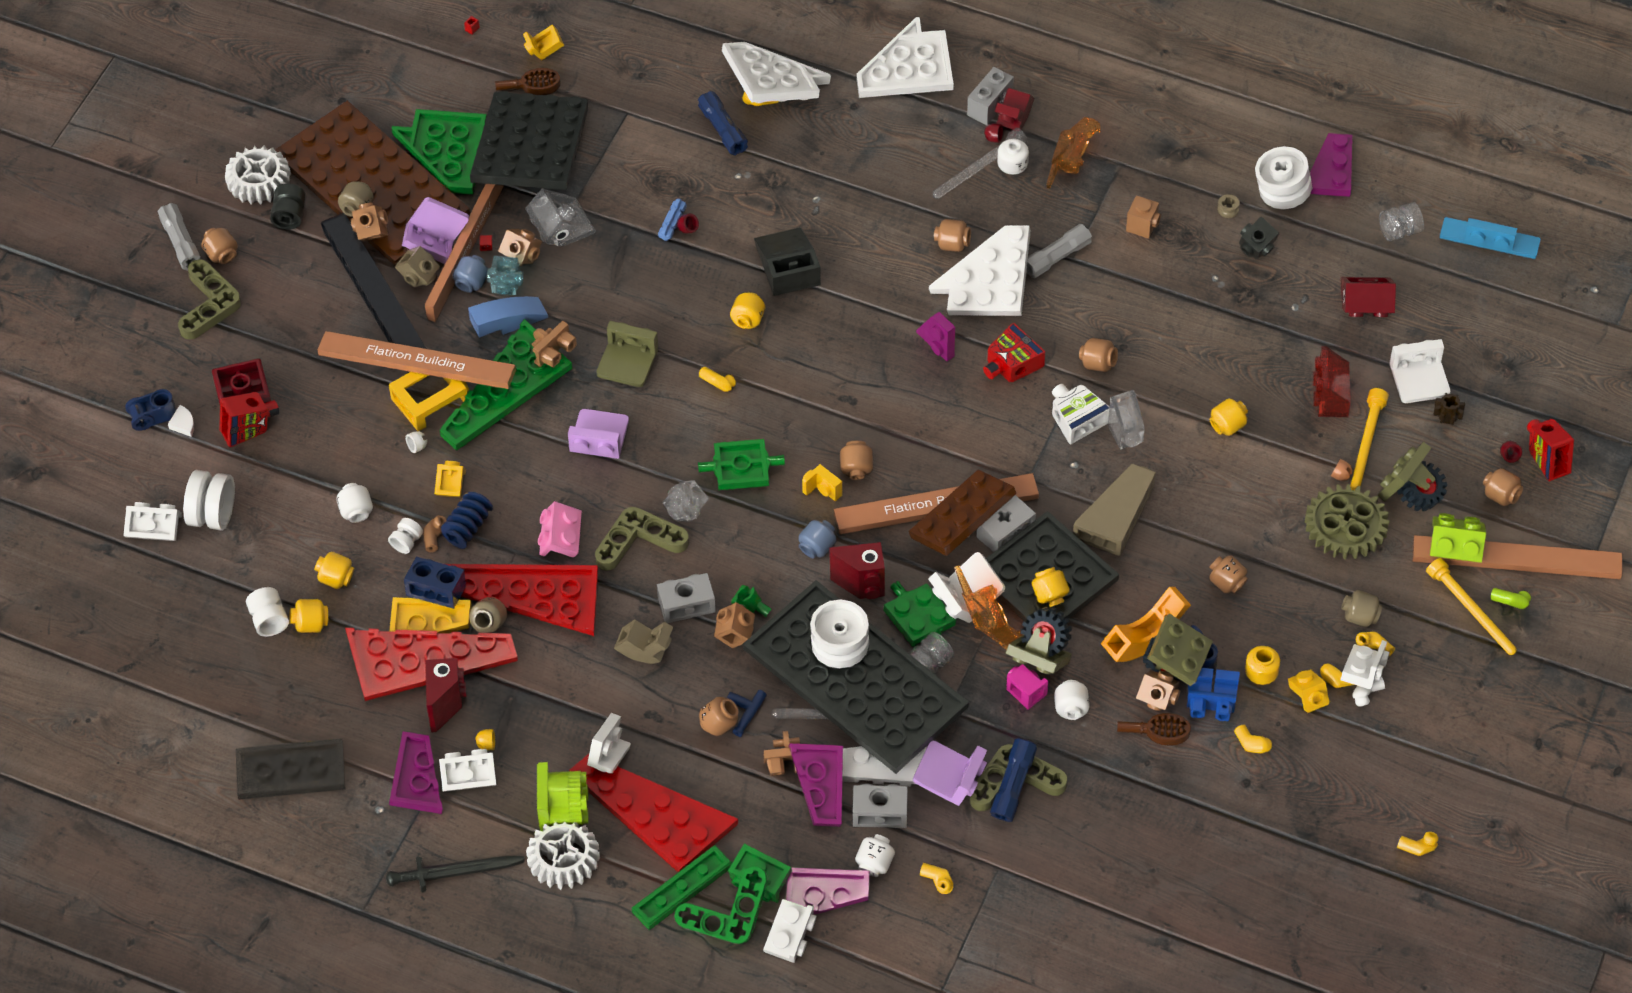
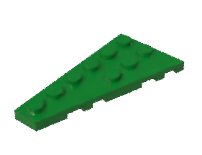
(489, 404)

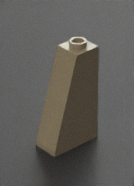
(1115, 513)

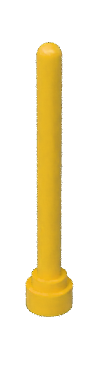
(1376, 401)
(1439, 570)

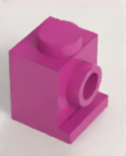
(1026, 686)

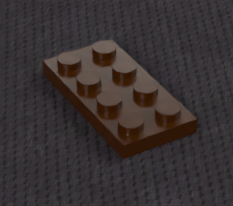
(962, 512)

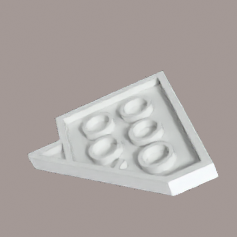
(908, 65)
(772, 76)
(990, 277)

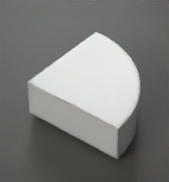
(182, 421)

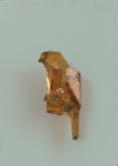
(1071, 147)
(987, 612)

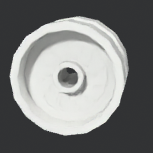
(1283, 177)
(209, 500)
(839, 633)

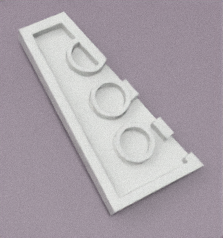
(862, 765)

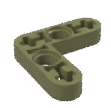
(215, 302)
(633, 530)
(999, 766)

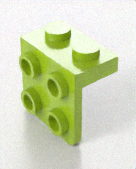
(1458, 538)

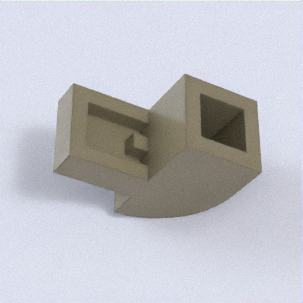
(642, 643)

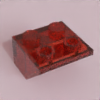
(1331, 384)

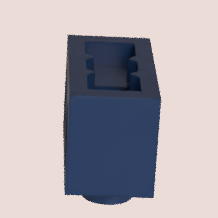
(435, 582)

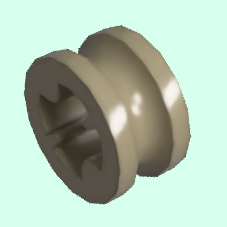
(1225, 211)

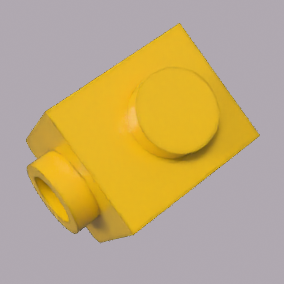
(543, 43)
(1311, 690)

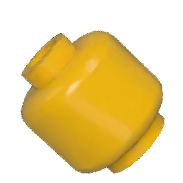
(747, 310)
(1228, 417)
(334, 570)
(1050, 586)
(309, 615)
(1262, 665)

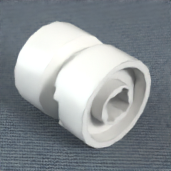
(267, 611)

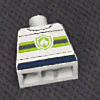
(1078, 412)

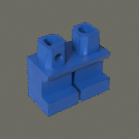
(1222, 699)

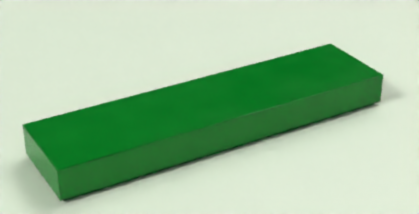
(681, 887)

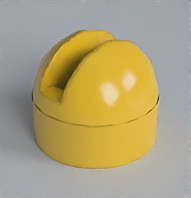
(486, 739)

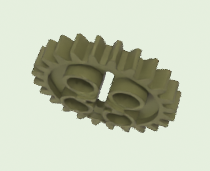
(1346, 521)

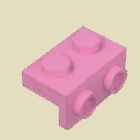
(560, 530)

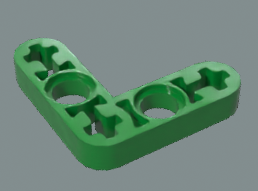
(728, 922)

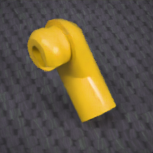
(1252, 743)
(940, 877)

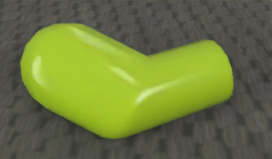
(1516, 600)

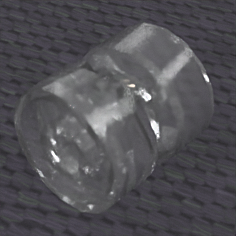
(1403, 221)
(933, 652)

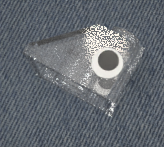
(559, 218)

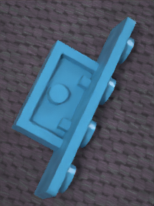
(1490, 236)

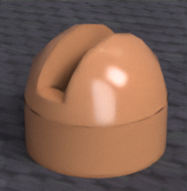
(1342, 471)

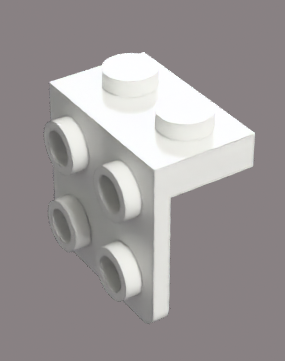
(1419, 371)
(978, 575)

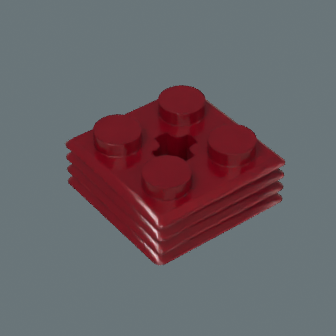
(241, 379)

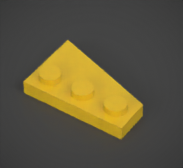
(427, 616)

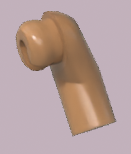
(432, 532)

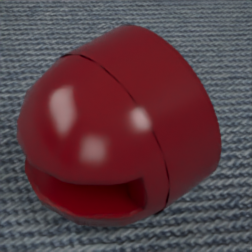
(994, 132)
(688, 223)
(1515, 449)

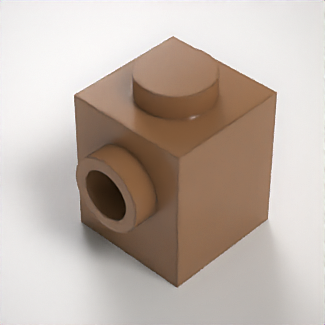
(1143, 217)

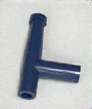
(750, 706)

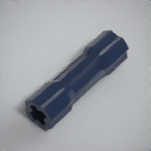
(731, 135)
(1019, 762)

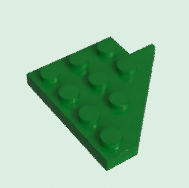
(444, 145)

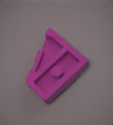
(939, 335)

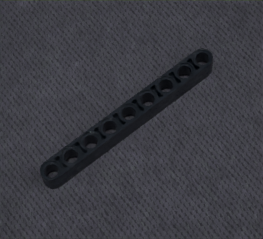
(370, 282)

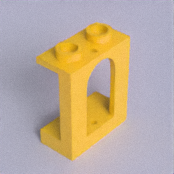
(417, 412)

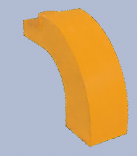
(1131, 640)

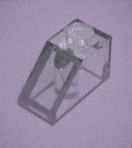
(1126, 420)

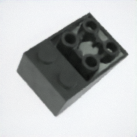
(789, 261)

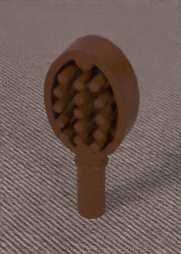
(535, 81)
(1162, 728)

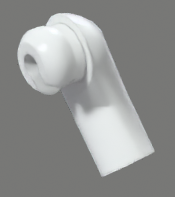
(1361, 693)

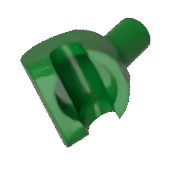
(751, 600)

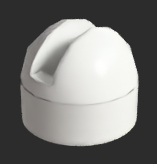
(415, 441)

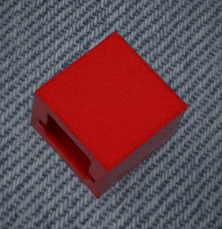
(472, 25)
(486, 243)

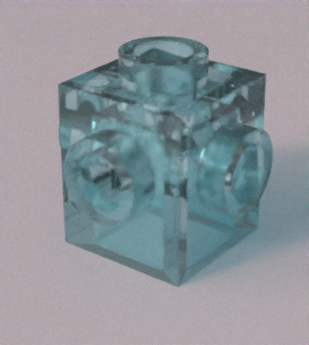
(505, 275)

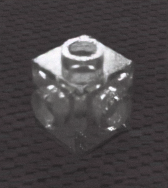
(685, 501)

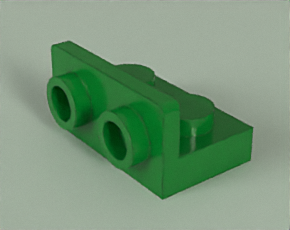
(776, 871)

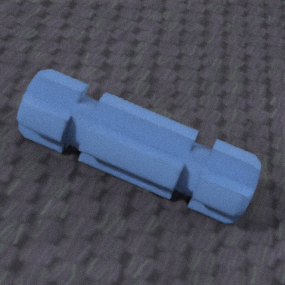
(670, 222)

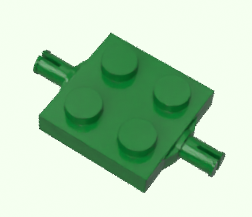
(741, 464)
(917, 613)

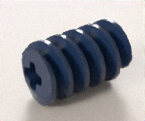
(466, 519)

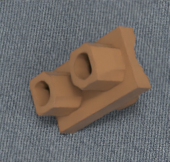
(550, 341)
(775, 757)

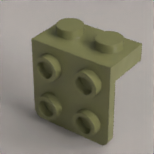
(628, 354)

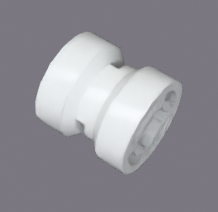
(407, 533)

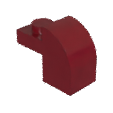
(1014, 109)

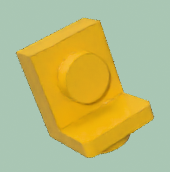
(449, 479)
(824, 480)

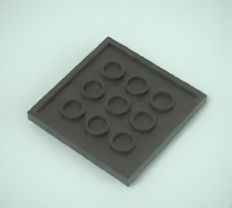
(1043, 546)

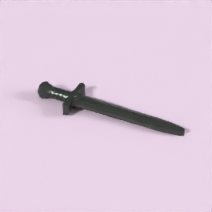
(451, 869)

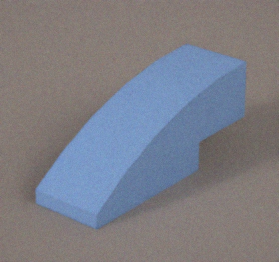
(505, 314)

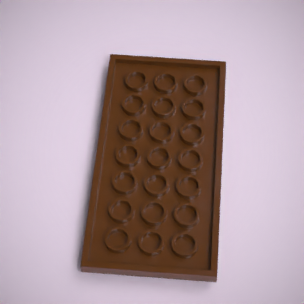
(352, 148)

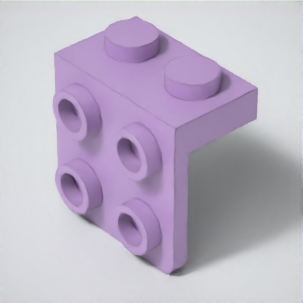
(434, 228)
(598, 433)
(949, 772)

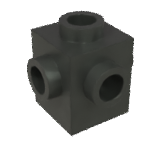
(1258, 238)

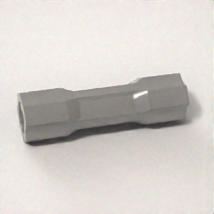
(178, 234)
(1070, 242)

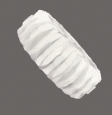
(257, 172)
(568, 867)

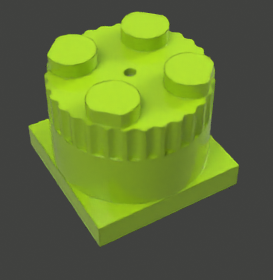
(561, 796)

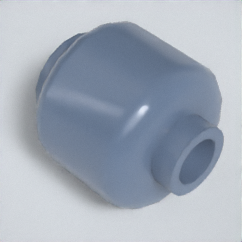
(470, 273)
(817, 538)

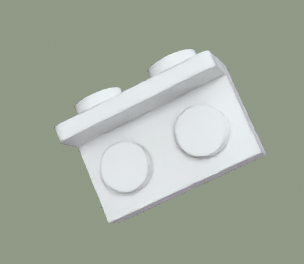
(151, 523)
(1365, 665)
(607, 747)
(467, 771)
(789, 931)

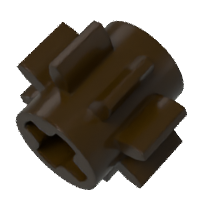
(1449, 408)

